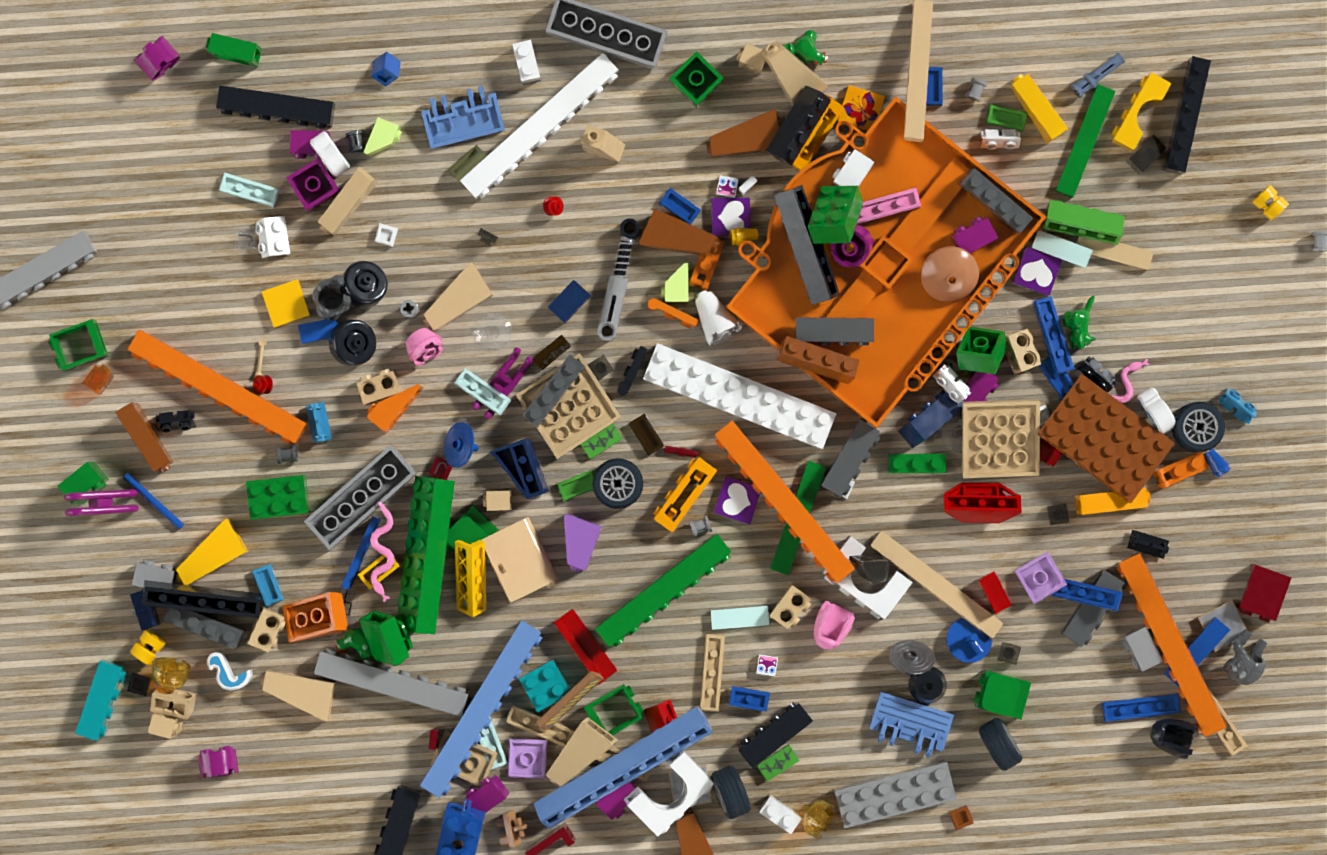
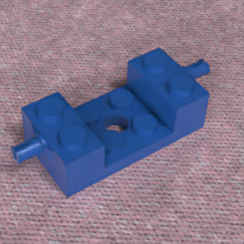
(462, 824)

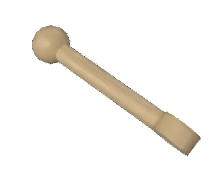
(262, 343)

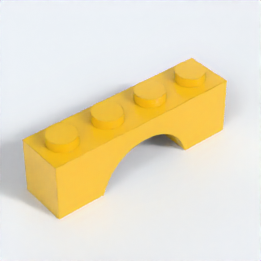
(1129, 133)

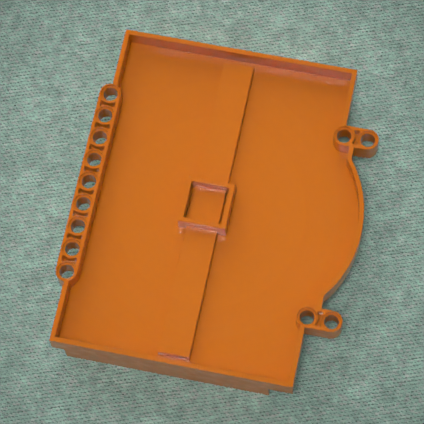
(889, 280)

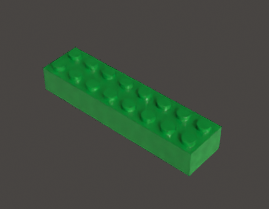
(425, 554)
(661, 591)

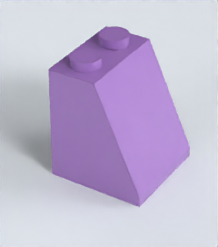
(580, 541)

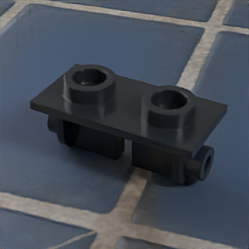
(1104, 380)
(166, 422)
(1148, 544)

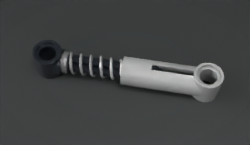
(617, 283)

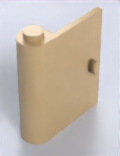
(519, 560)

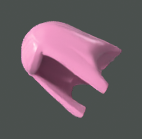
(832, 625)

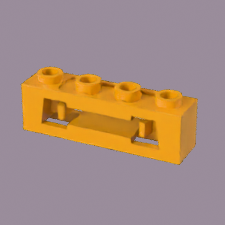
(819, 134)
(671, 497)

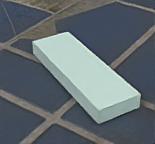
(249, 190)
(1062, 249)
(482, 391)
(740, 617)
(491, 741)

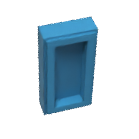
(267, 585)

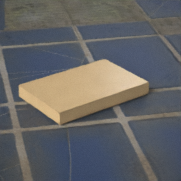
(476, 766)

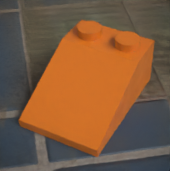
(389, 410)
(315, 617)

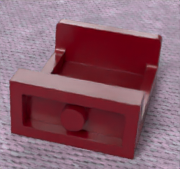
(1264, 593)
(562, 831)

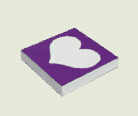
(729, 214)
(1037, 271)
(737, 500)

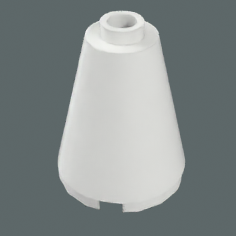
(715, 318)

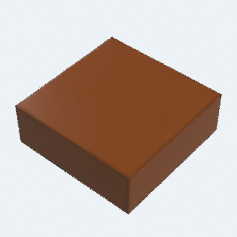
(961, 817)

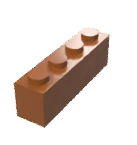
(817, 360)

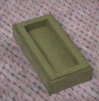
(467, 163)

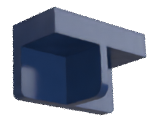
(569, 301)
(146, 615)

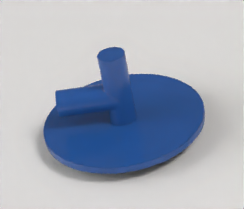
(459, 445)
(967, 642)

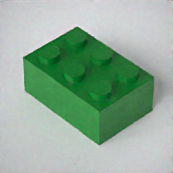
(835, 214)
(278, 497)

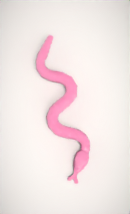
(1125, 381)
(383, 550)

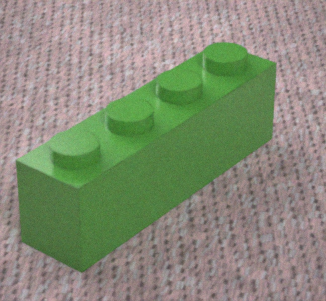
(1084, 222)

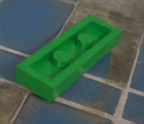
(916, 463)

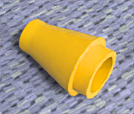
(740, 235)

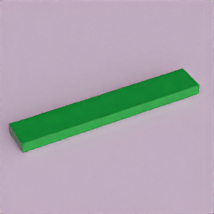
(1085, 140)
(806, 495)

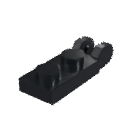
(631, 371)

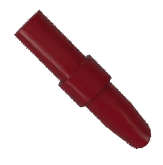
(681, 451)

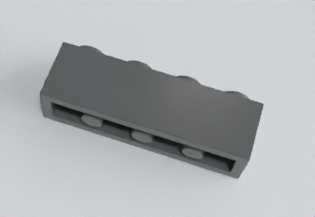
(995, 200)
(834, 330)
(554, 390)
(849, 459)
(1089, 617)
(206, 626)

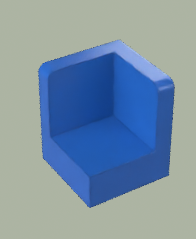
(386, 69)

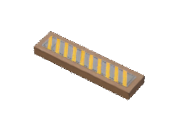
(569, 700)

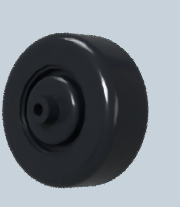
(364, 284)
(352, 342)

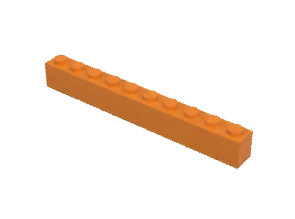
(217, 386)
(785, 502)
(1172, 645)

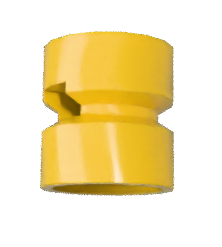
(1275, 207)
(142, 651)

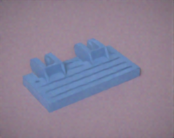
(462, 122)
(911, 720)

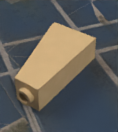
(790, 71)
(602, 144)
(347, 201)
(460, 297)
(303, 692)
(582, 749)

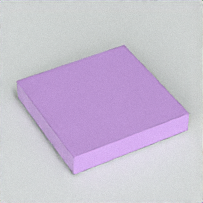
(1041, 577)
(527, 758)

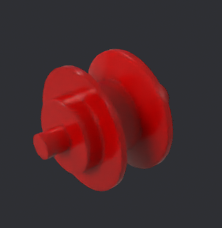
(553, 206)
(263, 384)

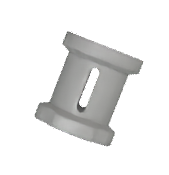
(975, 89)
(1320, 241)
(413, 312)
(700, 526)

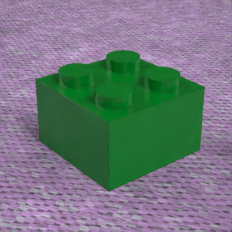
(696, 79)
(981, 350)
(85, 479)

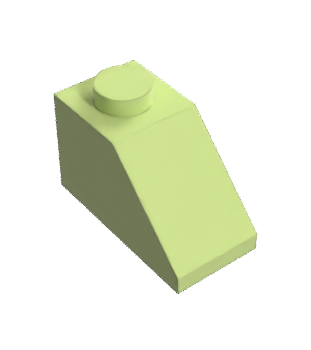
(382, 136)
(676, 286)

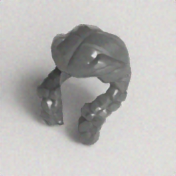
(329, 300)
(1242, 667)

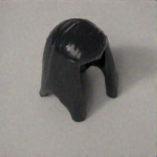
(1173, 736)

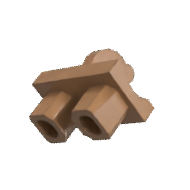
(513, 828)

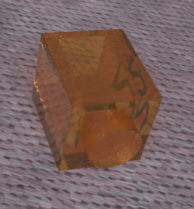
(98, 378)

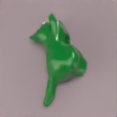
(1078, 323)

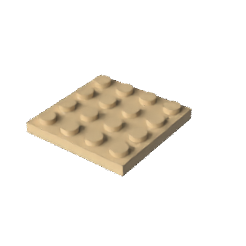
(577, 415)
(1000, 438)

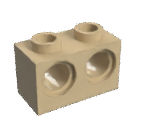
(751, 59)
(1016, 353)
(379, 391)
(497, 500)
(786, 604)
(260, 627)
(173, 703)
(165, 725)

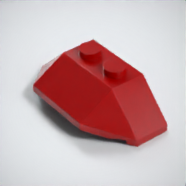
(982, 503)

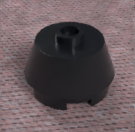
(928, 686)

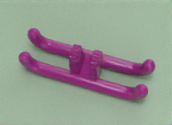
(502, 382)
(101, 502)

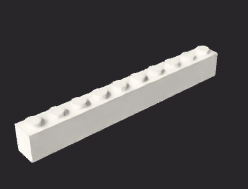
(539, 126)

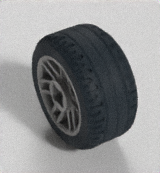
(1210, 431)
(605, 487)
(1000, 744)
(730, 792)

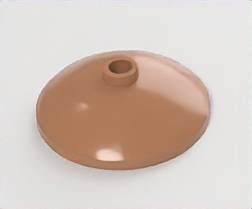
(949, 263)

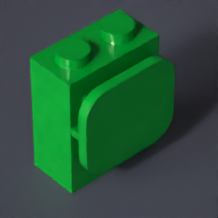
(470, 528)
(386, 637)
(1002, 694)

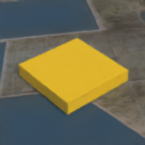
(286, 303)

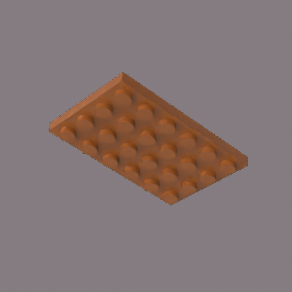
(1106, 438)

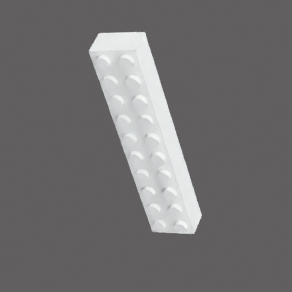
(739, 396)

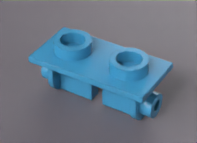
(1233, 400)
(318, 422)

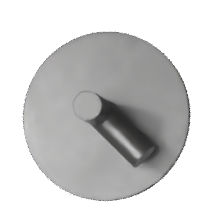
(911, 657)

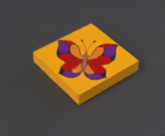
(861, 107)

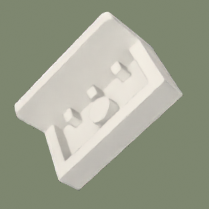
(272, 236)

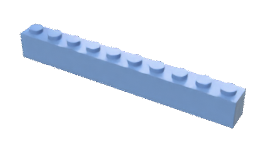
(480, 709)
(623, 767)

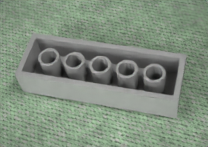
(606, 32)
(360, 497)
(895, 794)

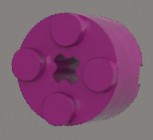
(157, 58)
(855, 256)
(218, 763)

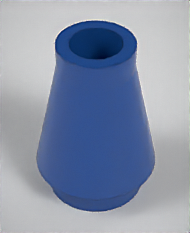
(1217, 464)

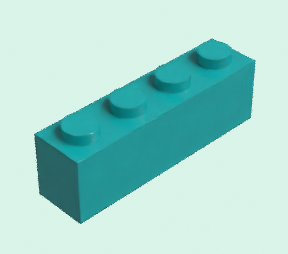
(100, 700)

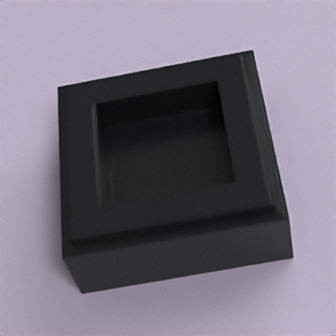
(139, 684)

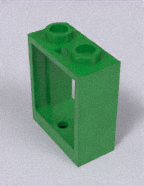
(234, 50)
(96, 338)
(637, 708)

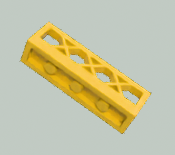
(474, 580)

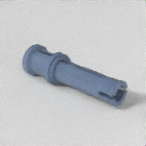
(1090, 79)

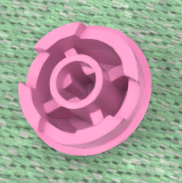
(423, 345)

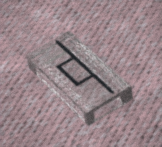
(350, 600)

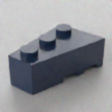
(931, 418)
(523, 467)

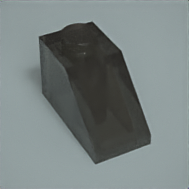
(1146, 154)
(872, 567)

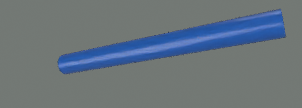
(153, 501)

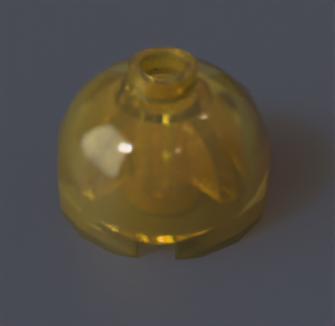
(169, 673)
(817, 817)

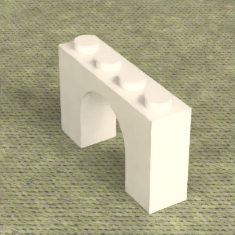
(879, 602)
(661, 816)

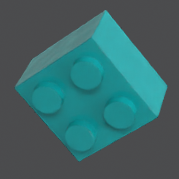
(545, 685)

